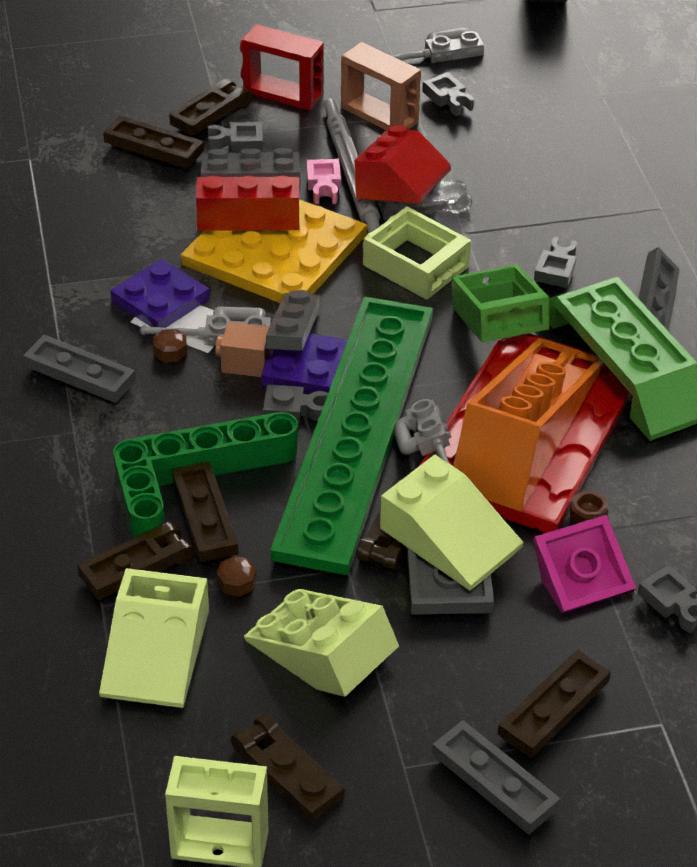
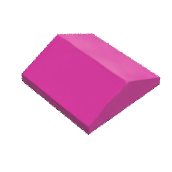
(582, 564)

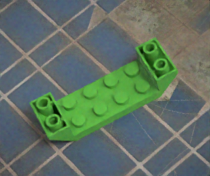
(636, 351)

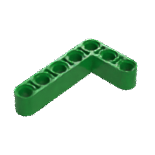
(230, 447)

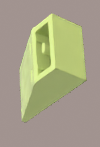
(155, 637)
(325, 639)

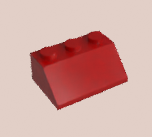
(399, 167)
(247, 203)

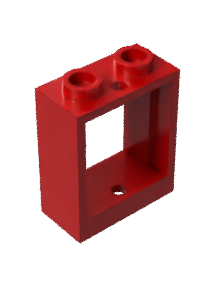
(287, 45)

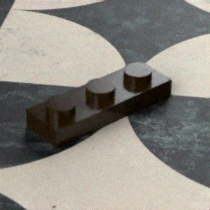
(153, 141)
(205, 512)
(553, 703)

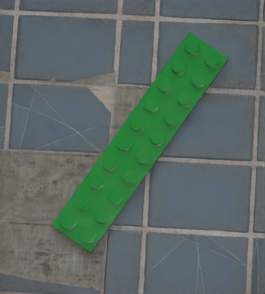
(352, 438)

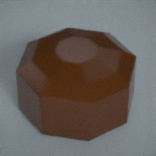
(170, 345)
(587, 506)
(236, 576)

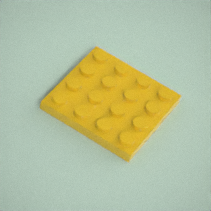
(278, 259)

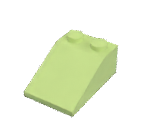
(448, 522)

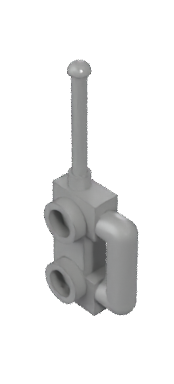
(448, 46)
(218, 321)
(431, 435)

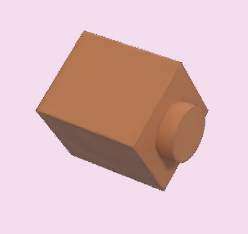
(243, 349)

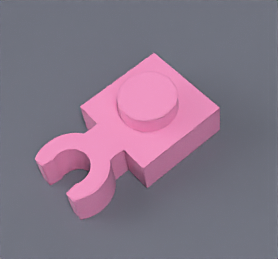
(324, 178)

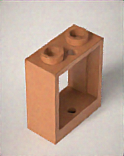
(398, 74)

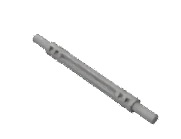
(347, 154)

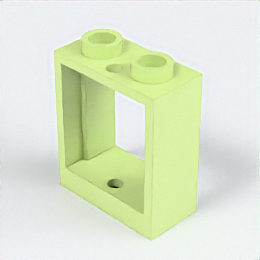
(449, 250)
(218, 788)

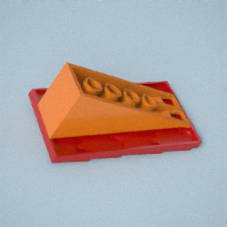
(534, 427)

